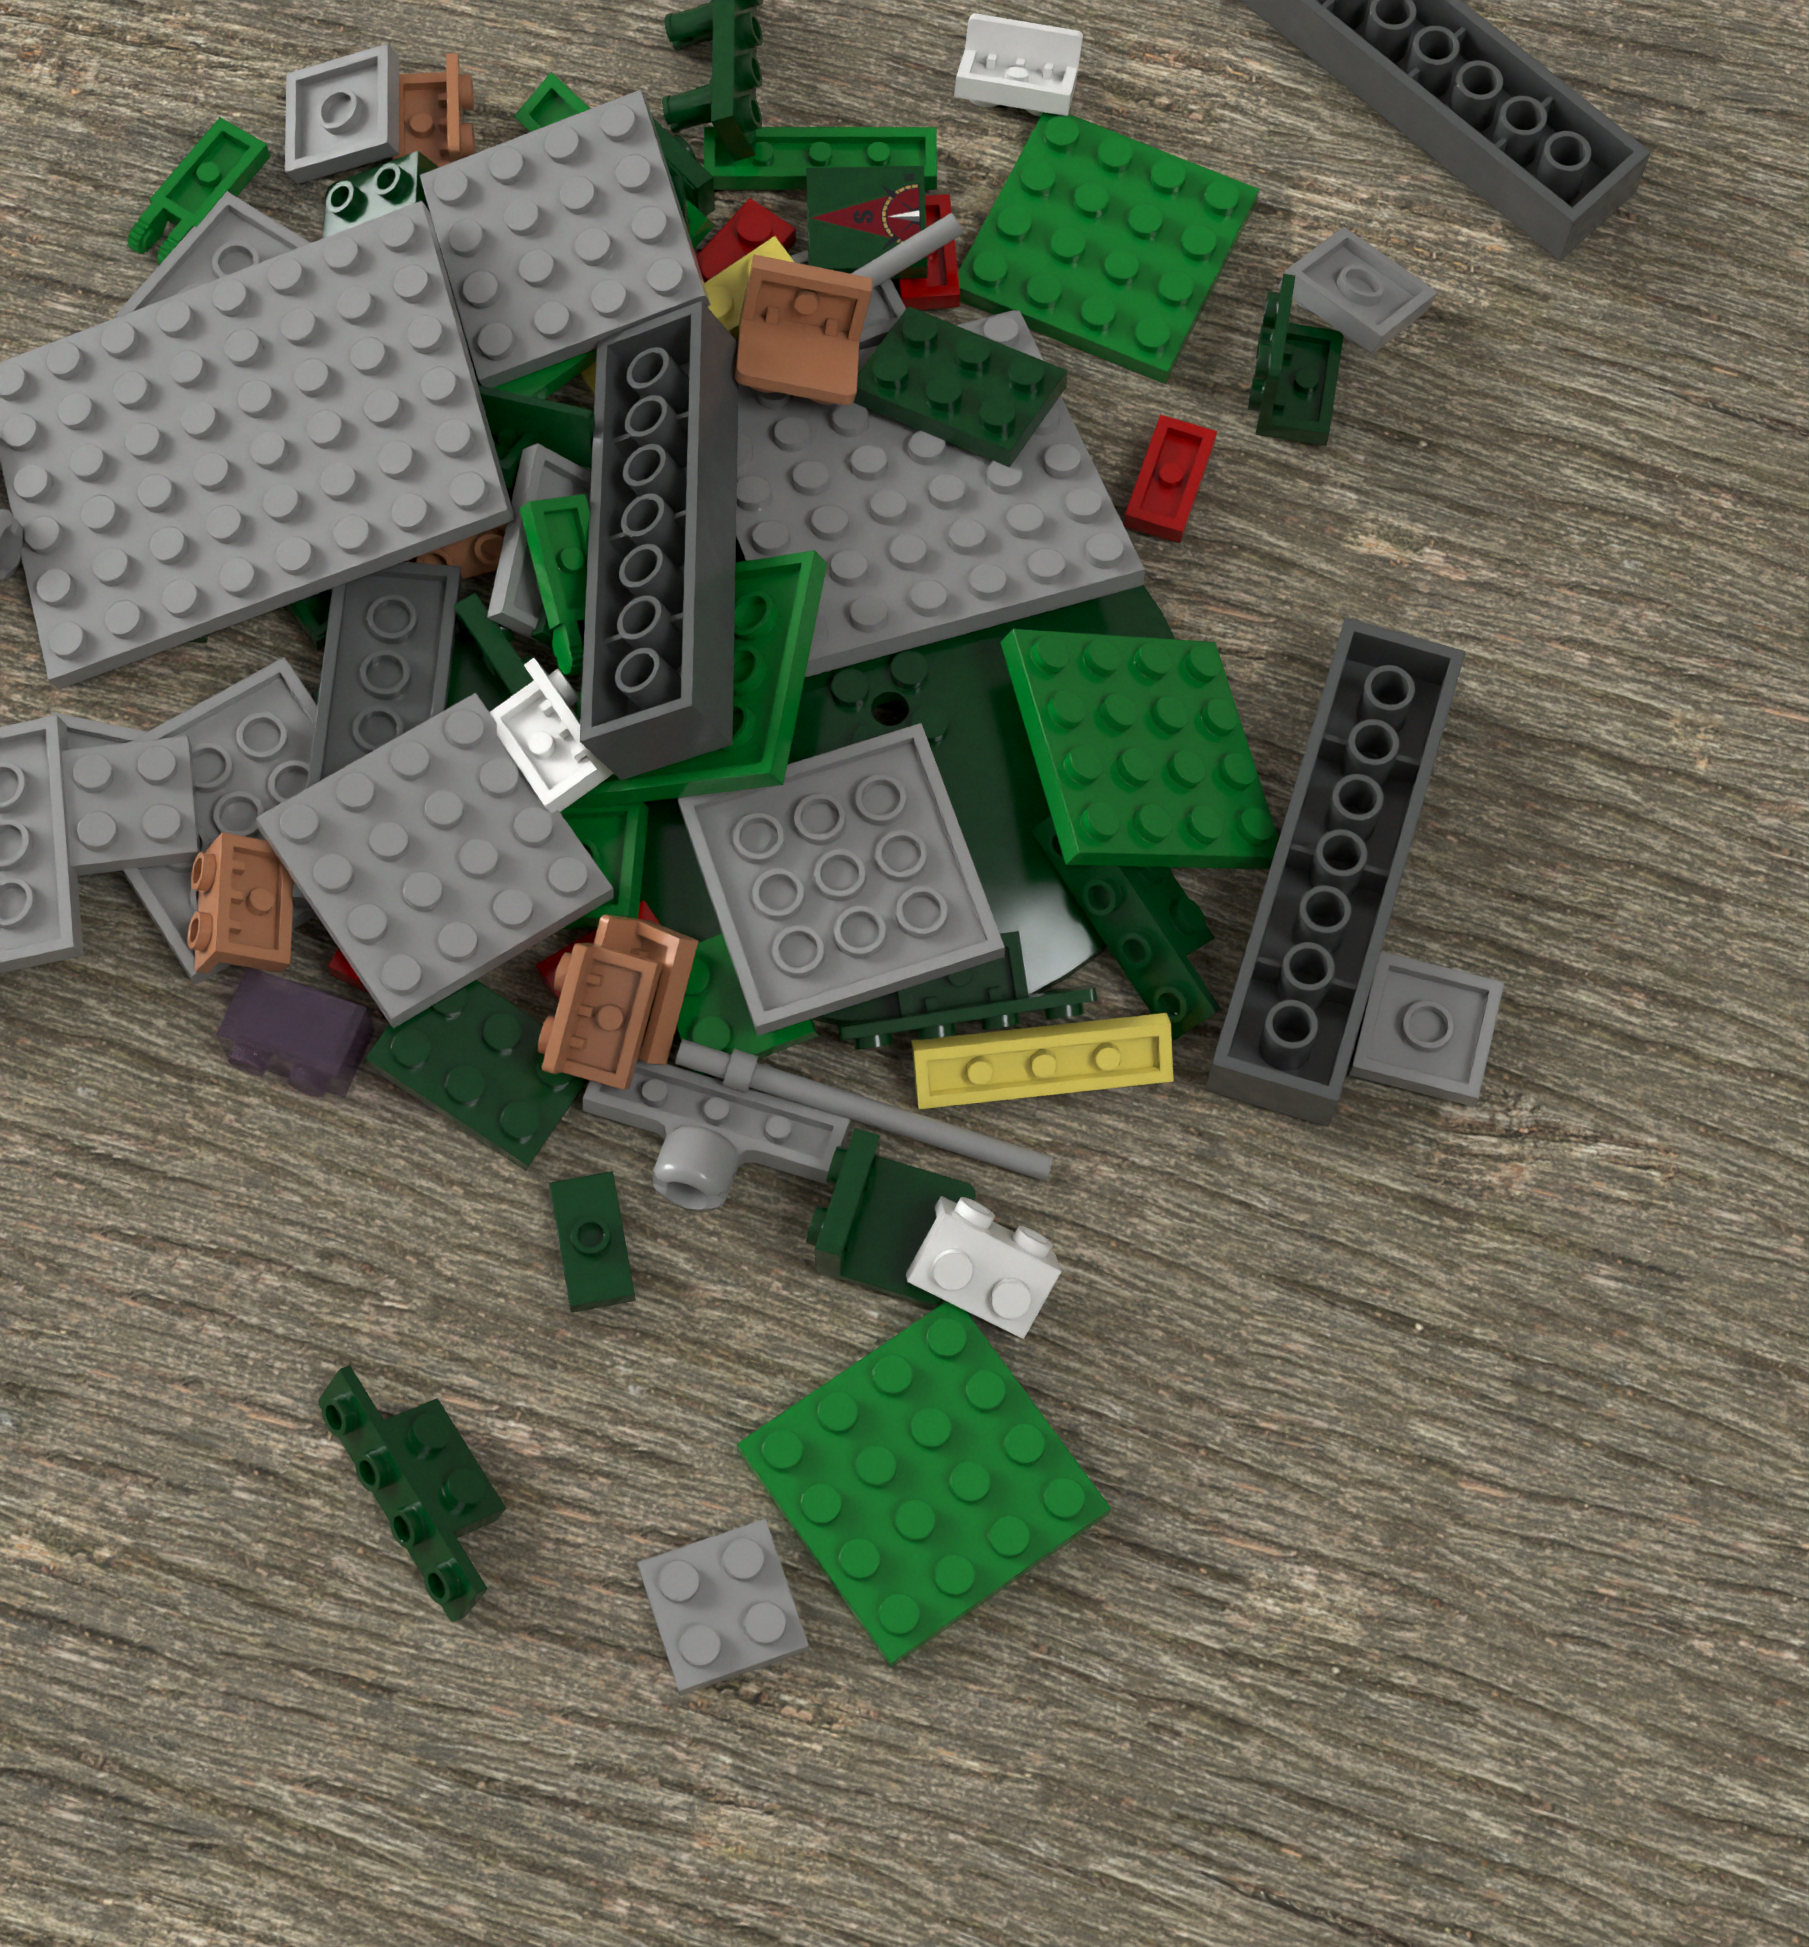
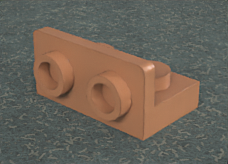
(241, 906)

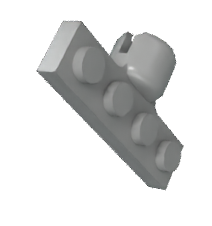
(716, 1131)

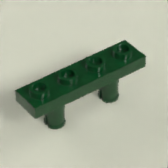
(736, 73)

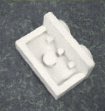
(1019, 65)
(545, 739)
(985, 1265)

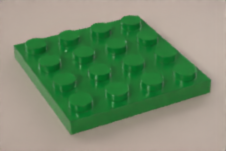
(1106, 244)
(772, 645)
(1140, 751)
(923, 1481)

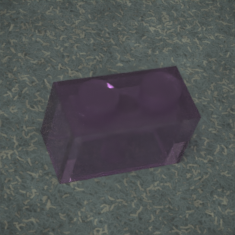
(295, 1034)

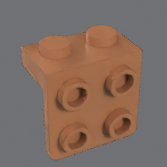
(801, 330)

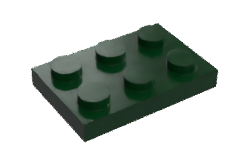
(959, 386)
(479, 1069)

